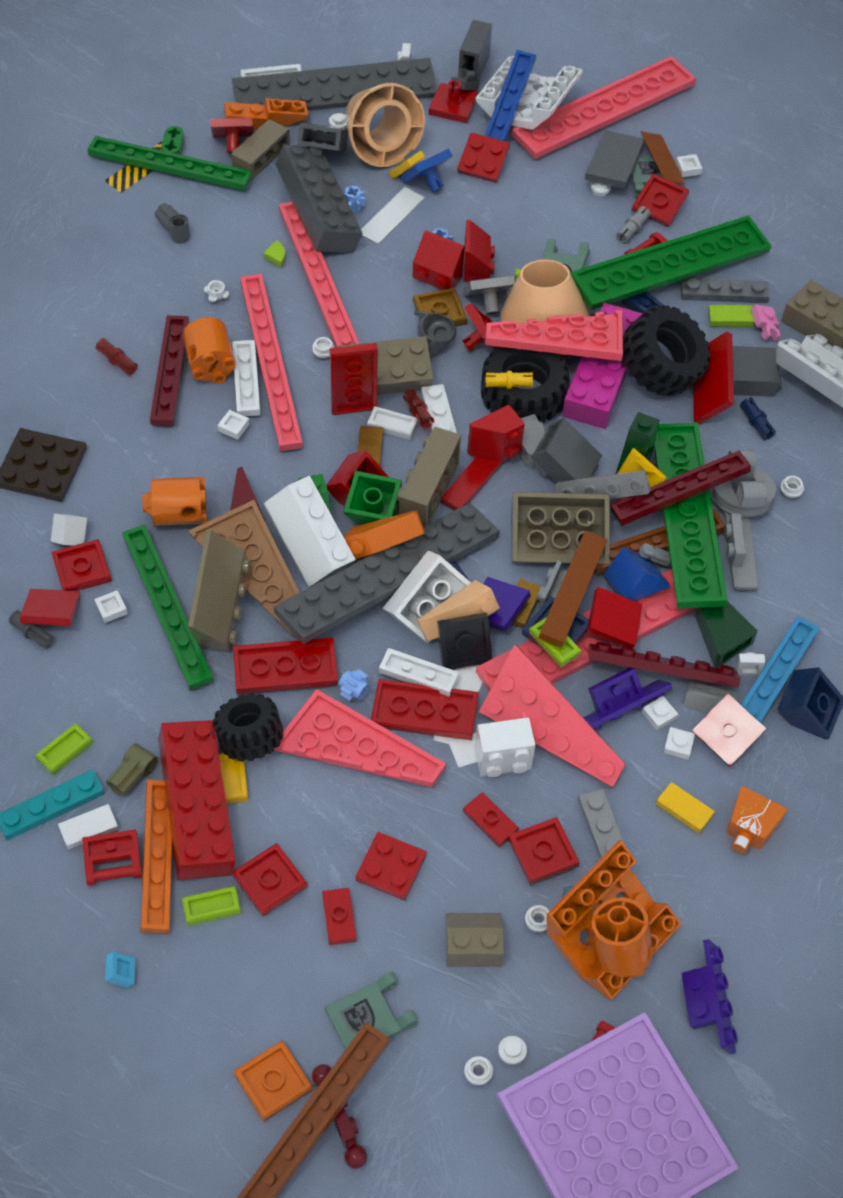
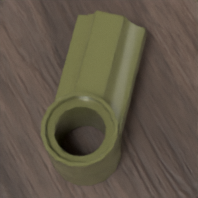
(135, 764)

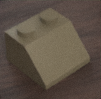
(474, 940)

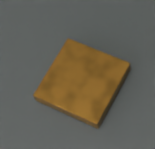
(443, 302)

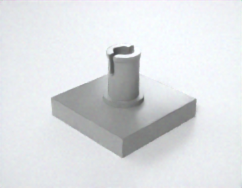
(489, 288)

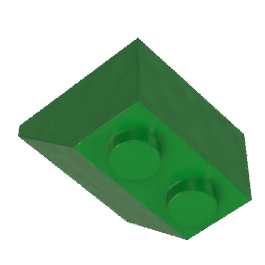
(372, 497)

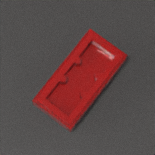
(490, 819)
(339, 916)

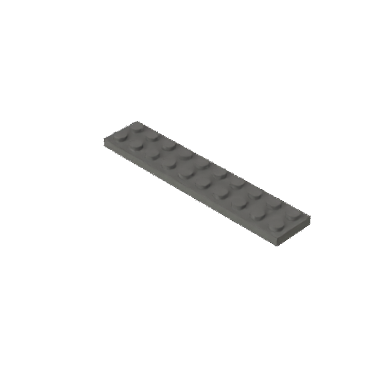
(335, 85)
(382, 573)

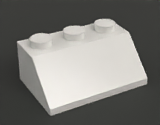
(423, 590)

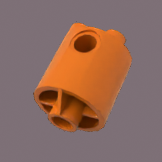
(209, 350)
(176, 501)
(622, 937)

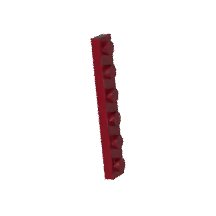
(169, 372)
(681, 487)
(673, 666)

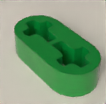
(176, 143)

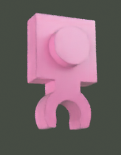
(766, 319)

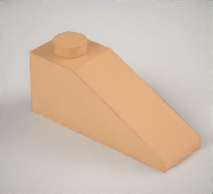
(470, 600)

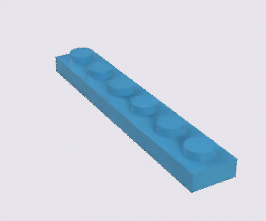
(779, 668)

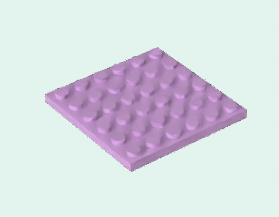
(617, 1121)

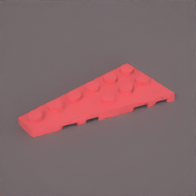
(567, 335)
(555, 723)
(345, 738)

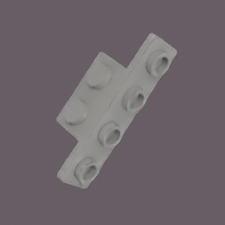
(614, 485)
(741, 552)

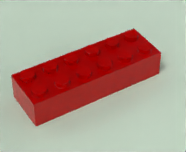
(196, 800)

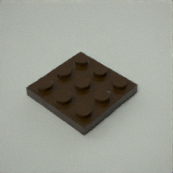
(41, 464)

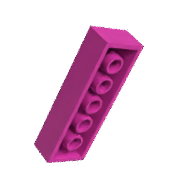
(597, 382)

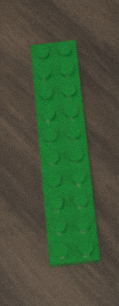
(670, 262)
(690, 523)

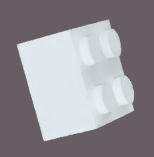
(504, 747)

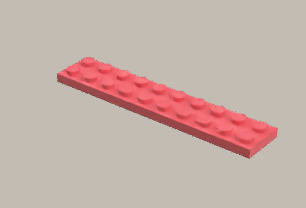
(605, 107)
(656, 613)

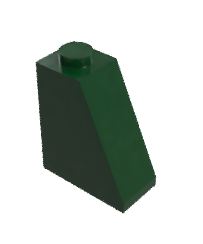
(641, 437)
(724, 632)

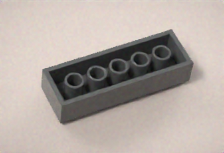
(318, 199)

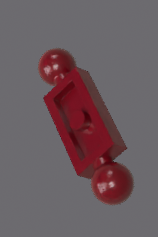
(355, 1154)

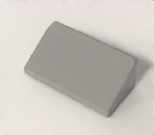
(705, 697)

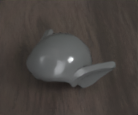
(438, 330)

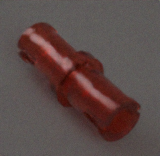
(116, 356)
(418, 408)

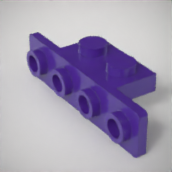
(621, 694)
(707, 997)

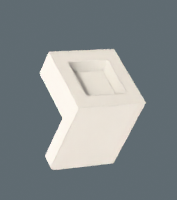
(68, 529)

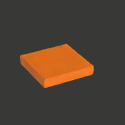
(273, 1081)

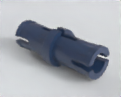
(757, 418)

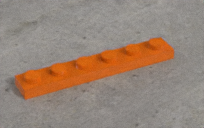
(156, 861)

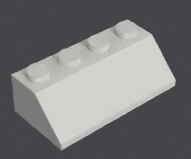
(309, 531)

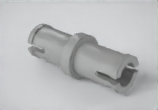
(633, 224)

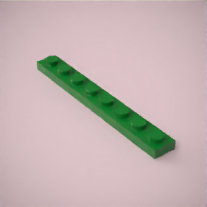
(170, 163)
(167, 607)

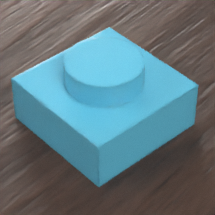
(120, 969)

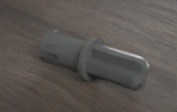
(31, 631)

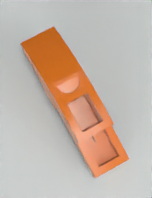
(280, 111)

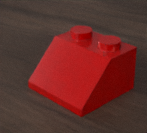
(477, 253)
(438, 261)
(496, 435)
(341, 481)

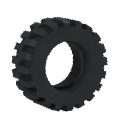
(682, 340)
(547, 370)

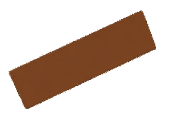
(663, 157)

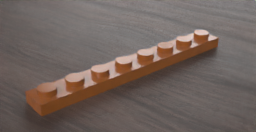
(317, 1114)

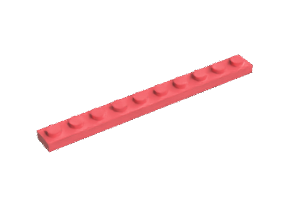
(319, 279)
(271, 363)

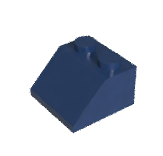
(811, 702)

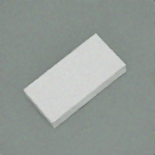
(393, 422)
(92, 823)

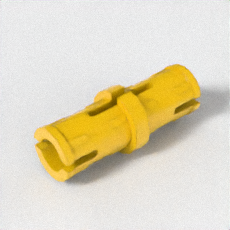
(509, 379)

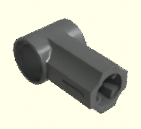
(174, 222)

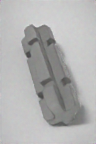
(656, 554)

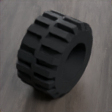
(248, 727)

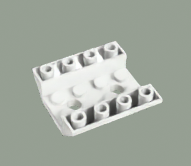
(539, 98)
(815, 364)

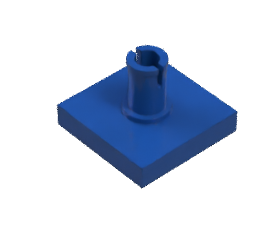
(427, 169)

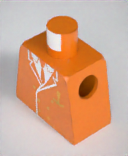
(753, 820)

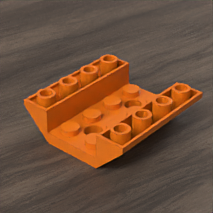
(577, 907)

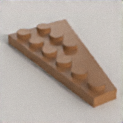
(268, 576)

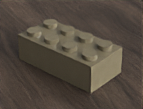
(816, 312)
(402, 365)
(431, 475)

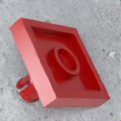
(453, 102)
(232, 129)
(480, 321)

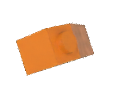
(383, 533)

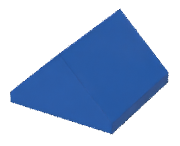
(634, 576)

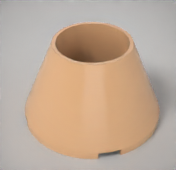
(397, 132)
(541, 292)

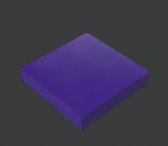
(510, 601)

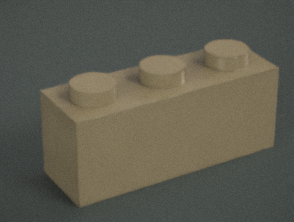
(261, 147)

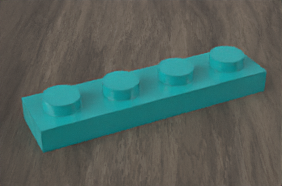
(50, 804)

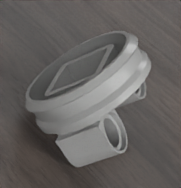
(754, 491)

